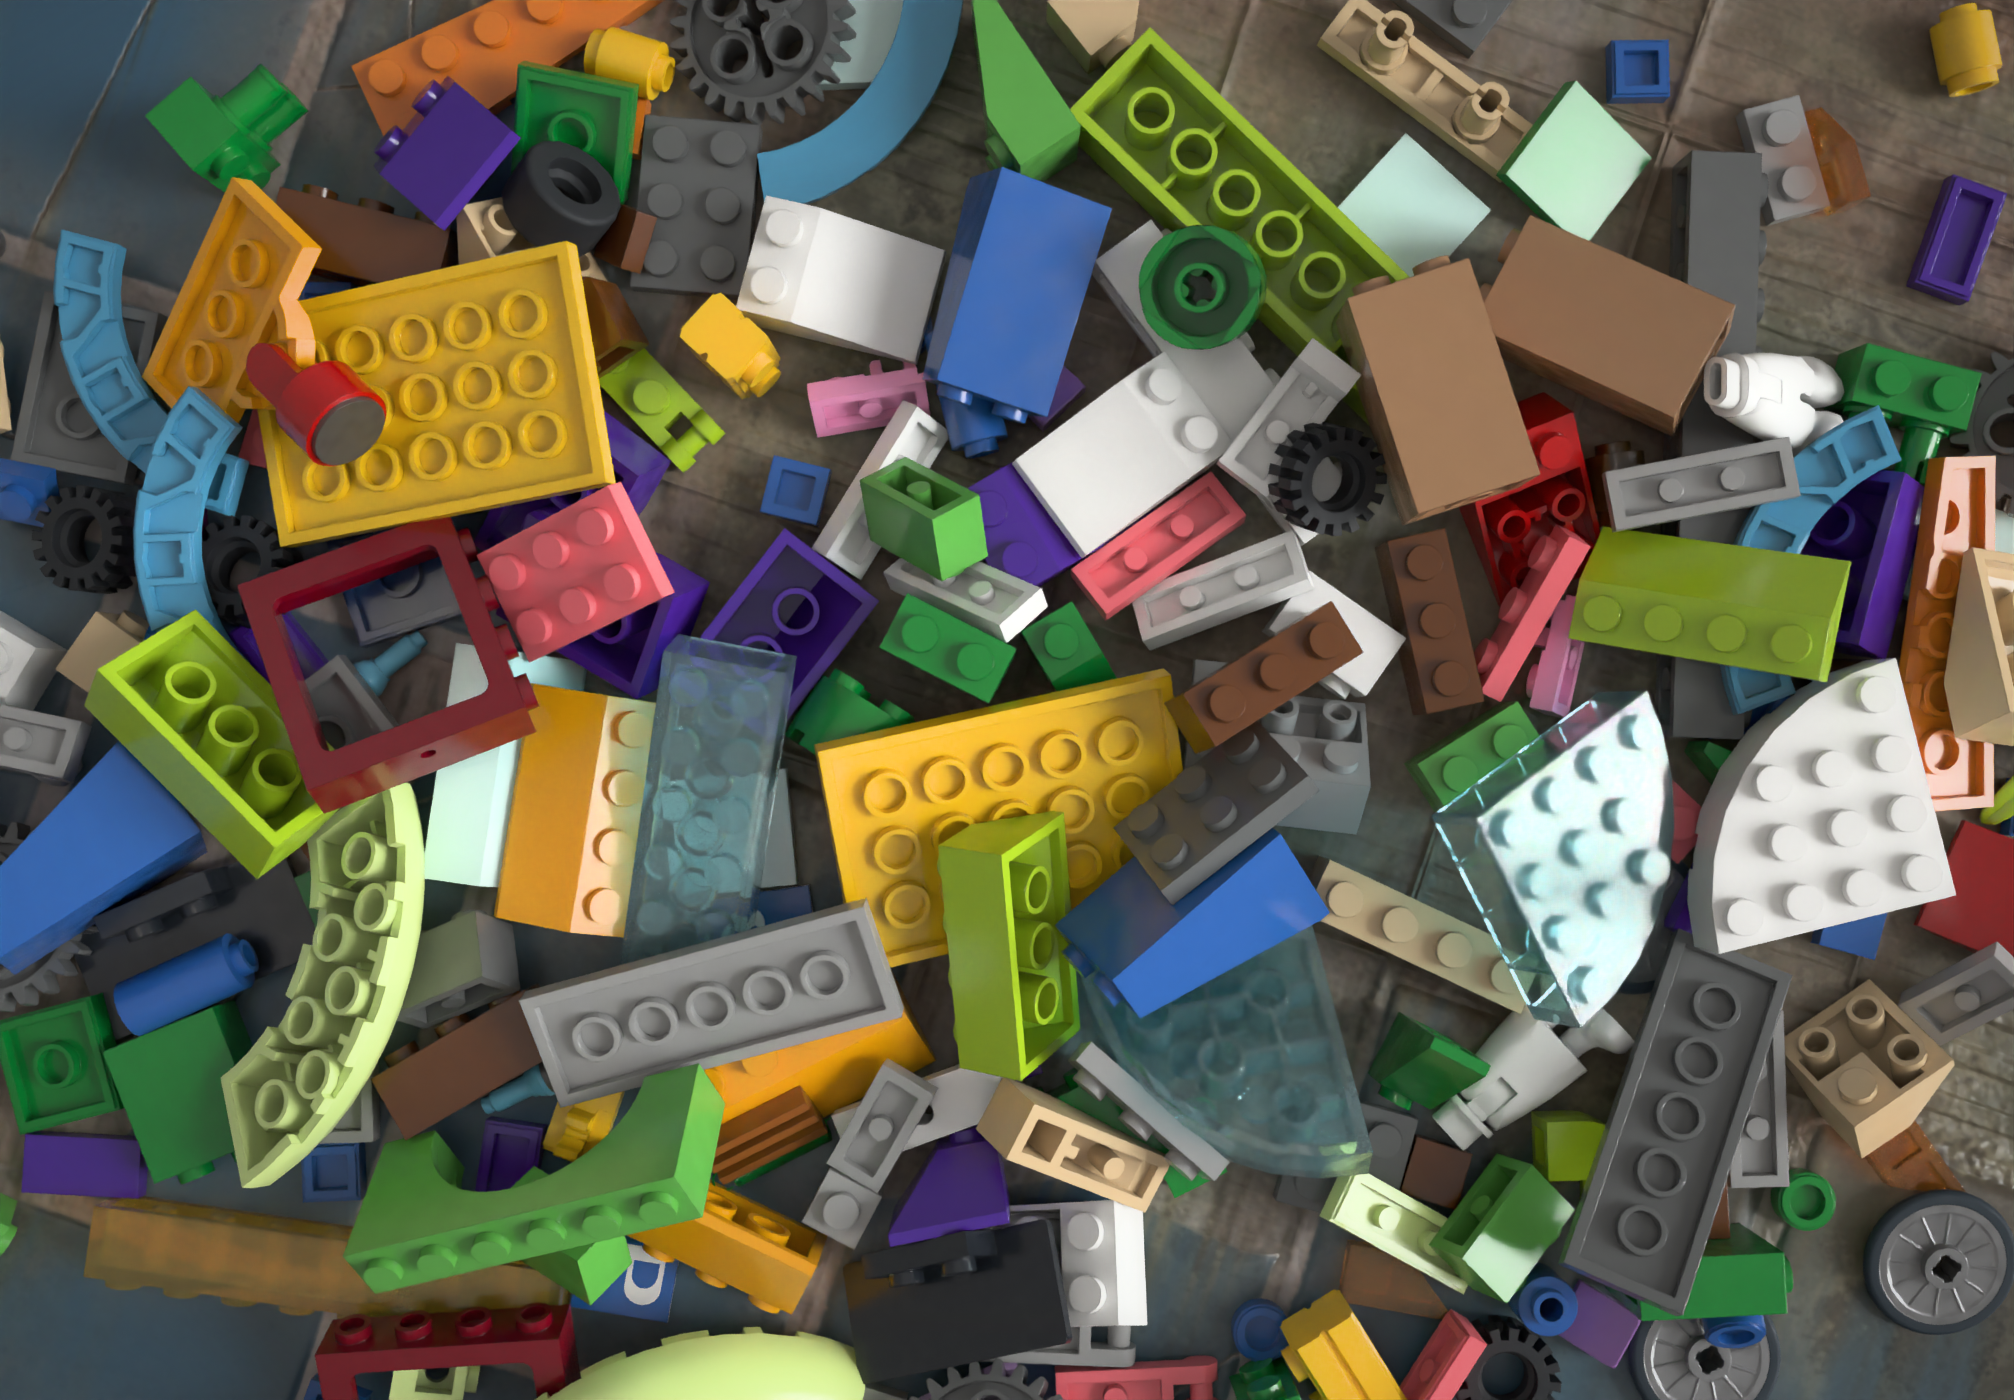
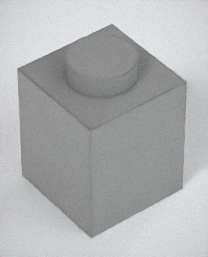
(842, 1208)

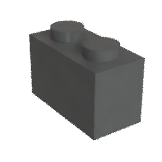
(460, 968)

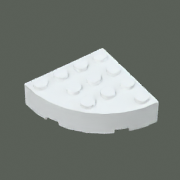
(1818, 817)

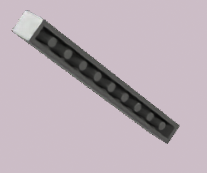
(1719, 251)

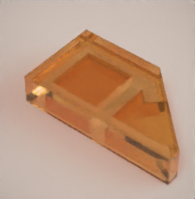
(1838, 162)
(1912, 1163)
(1386, 1283)

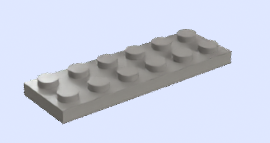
(713, 1002)

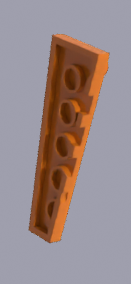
(484, 51)
(1953, 518)

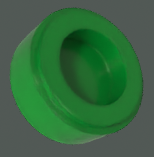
(1806, 1202)

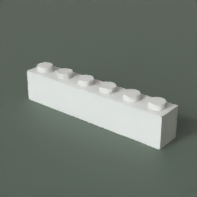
(1223, 376)

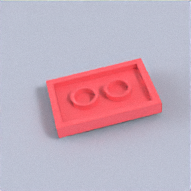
(575, 572)

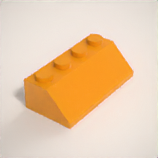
(576, 812)
(828, 1069)
(742, 1247)

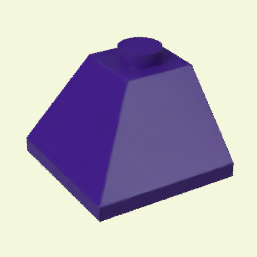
(953, 1191)

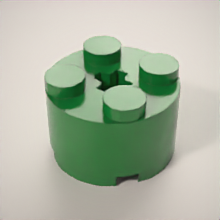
(1169, 295)
(839, 710)

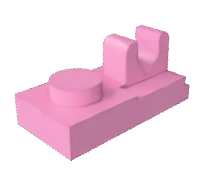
(864, 401)
(1554, 678)

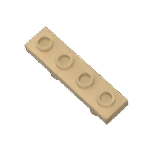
(1425, 84)

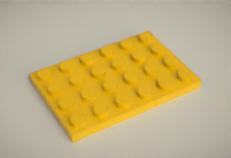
(481, 393)
(920, 783)

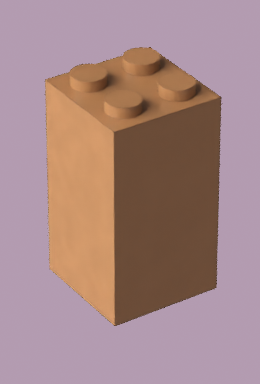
(1603, 323)
(1435, 389)

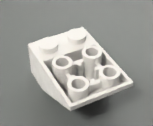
(1098, 1259)

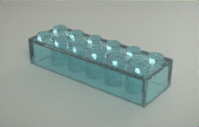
(707, 794)

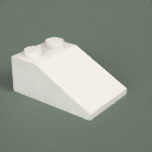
(839, 281)
(1123, 454)

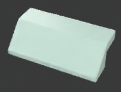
(476, 794)

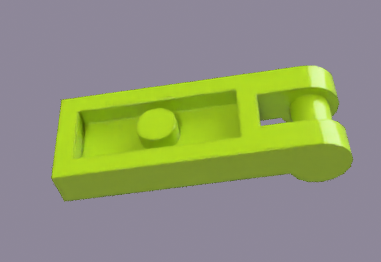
(657, 404)

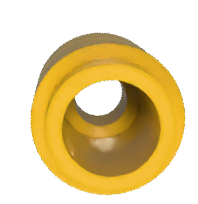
(1966, 50)
(630, 59)

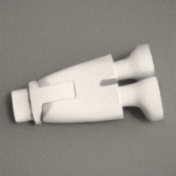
(1774, 395)
(1525, 1072)

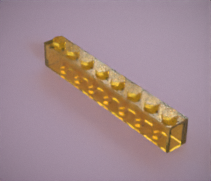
(276, 1262)

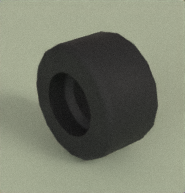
(560, 197)

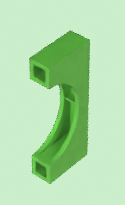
(636, 1179)

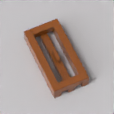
(766, 1134)

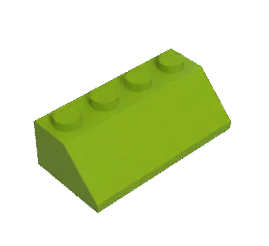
(1712, 602)
(211, 739)
(1007, 970)

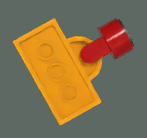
(251, 341)

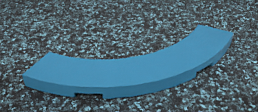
(878, 118)
(103, 366)
(1824, 475)
(172, 511)

